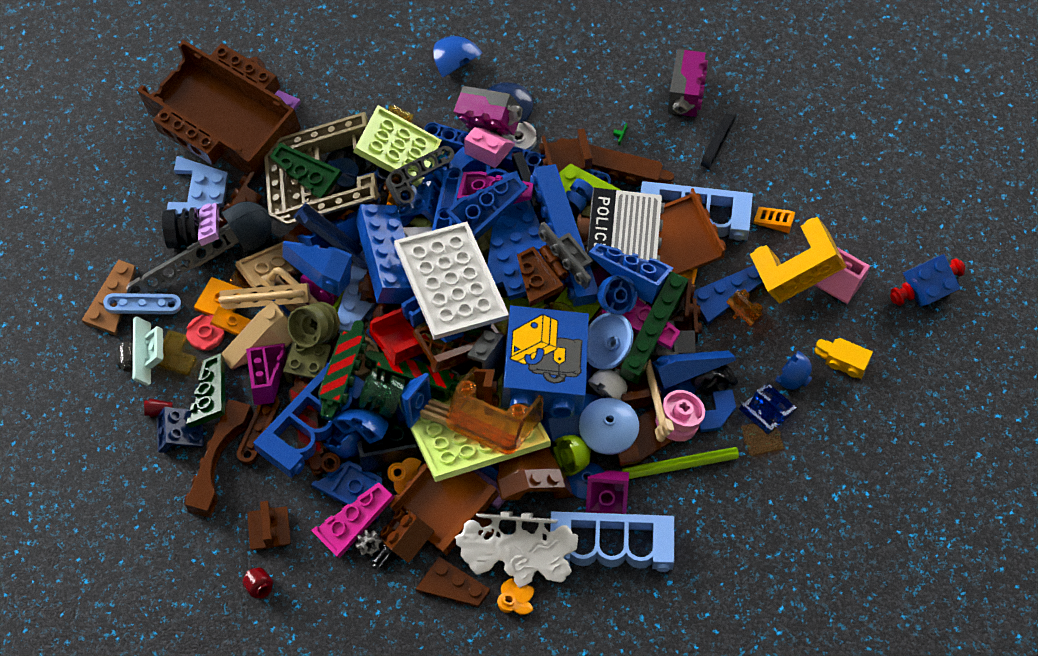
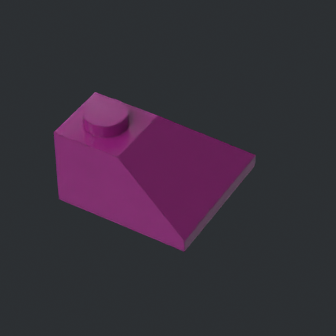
(607, 492)

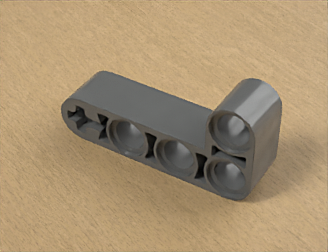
(421, 171)

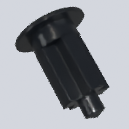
(382, 557)

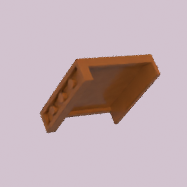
(688, 235)
(445, 503)

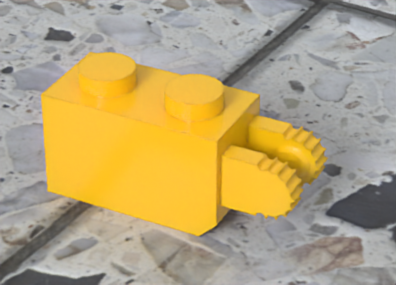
(844, 356)

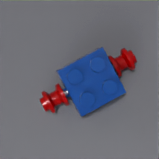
(929, 281)

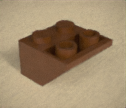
(405, 534)

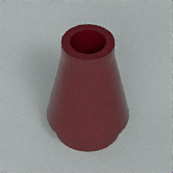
(153, 407)

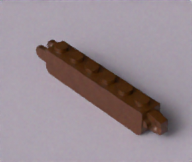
(628, 167)

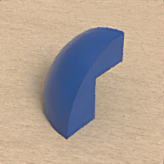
(453, 53)
(368, 424)

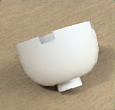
(608, 383)

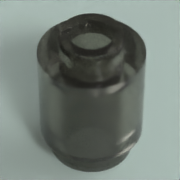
(125, 356)

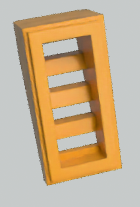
(776, 213)

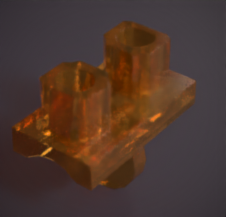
(743, 307)

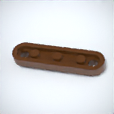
(260, 421)

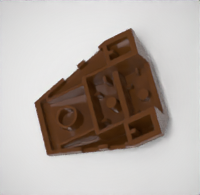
(532, 473)

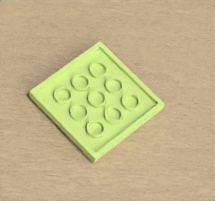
(394, 142)

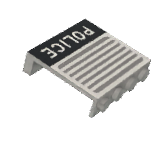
(626, 222)

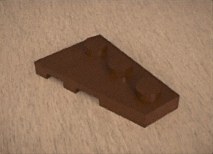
(537, 276)
(451, 583)

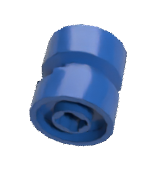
(580, 194)

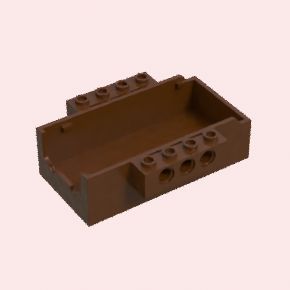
(221, 108)

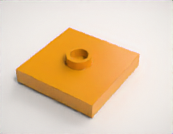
(208, 299)

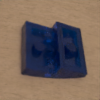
(767, 405)

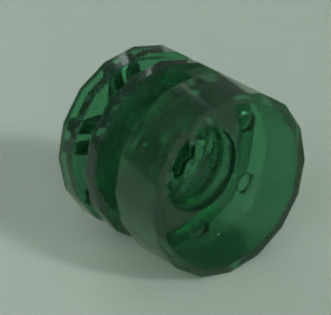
(381, 393)

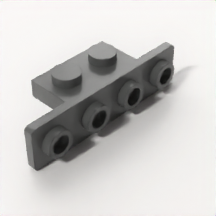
(570, 253)

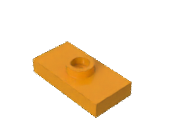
(229, 321)

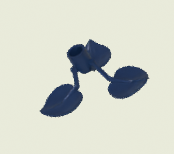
(350, 170)

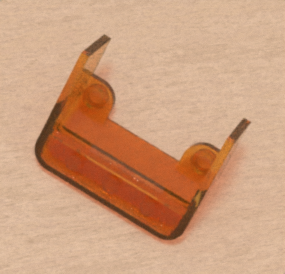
(488, 424)

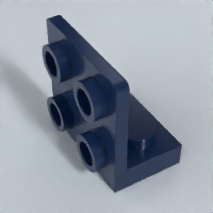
(174, 430)

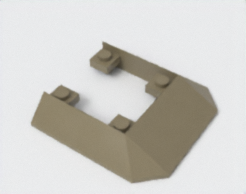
(287, 196)

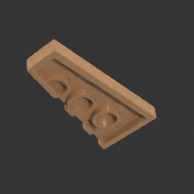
(116, 282)

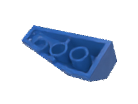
(486, 205)
(325, 267)

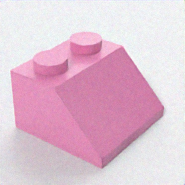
(487, 146)

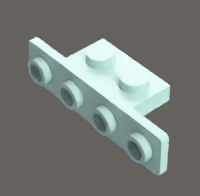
(146, 349)

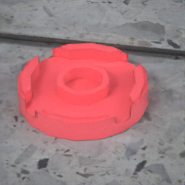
(202, 334)

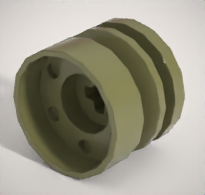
(313, 324)

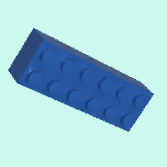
(378, 230)

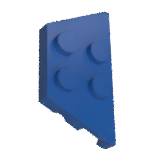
(347, 483)

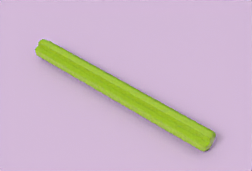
(682, 462)

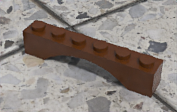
(202, 495)

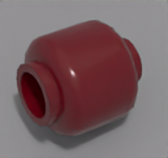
(257, 583)

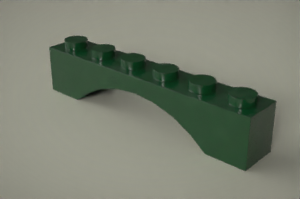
(656, 321)

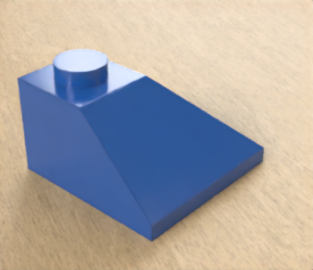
(414, 398)

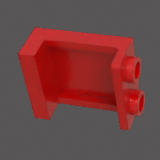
(395, 337)

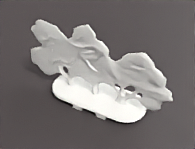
(520, 551)

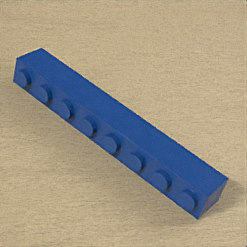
(560, 219)

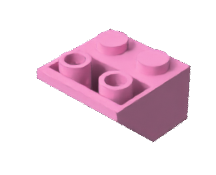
(848, 280)

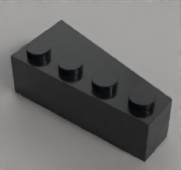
(392, 448)

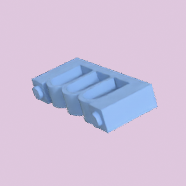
(740, 202)
(662, 545)

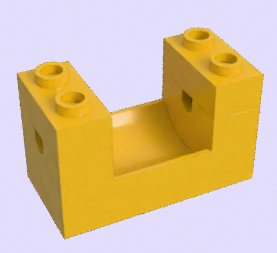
(804, 269)

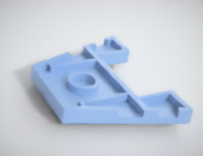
(206, 186)

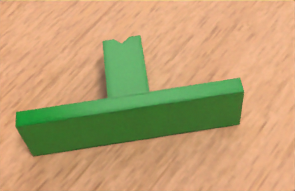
(620, 133)

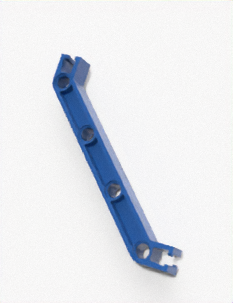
(450, 180)

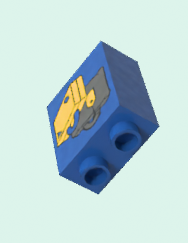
(545, 358)

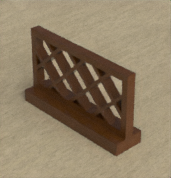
(452, 356)

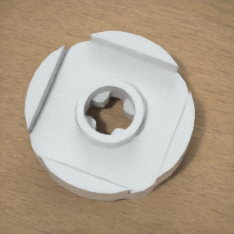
(528, 136)

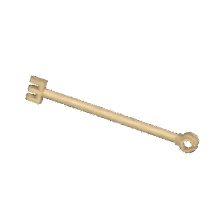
(665, 425)

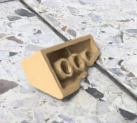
(265, 329)

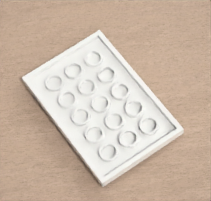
(451, 280)

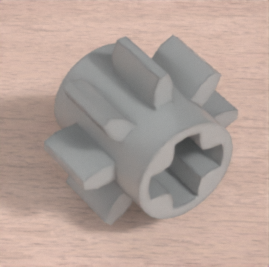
(370, 547)

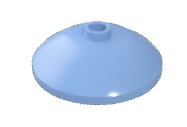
(609, 341)
(609, 436)

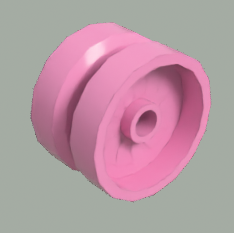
(685, 412)

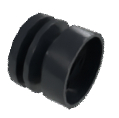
(178, 228)

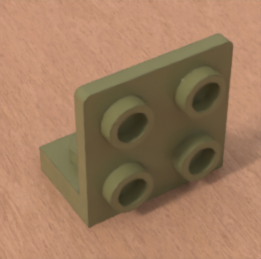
(306, 361)

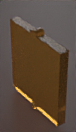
(760, 442)

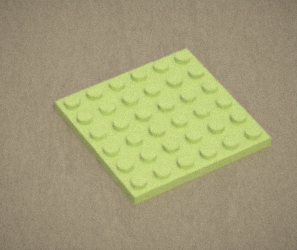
(454, 454)

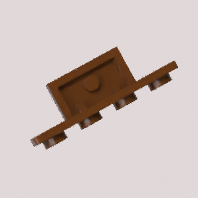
(241, 195)

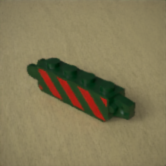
(341, 370)
(441, 383)

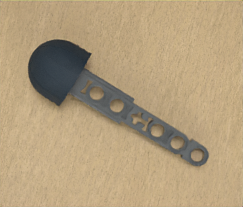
(246, 225)

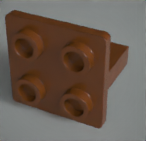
(268, 527)

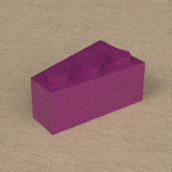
(266, 371)

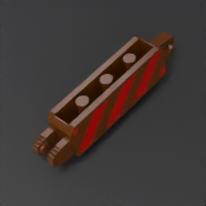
(311, 418)

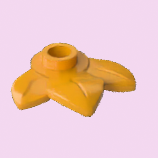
(408, 471)
(518, 598)

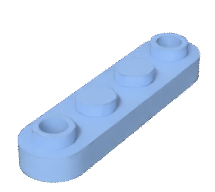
(142, 303)

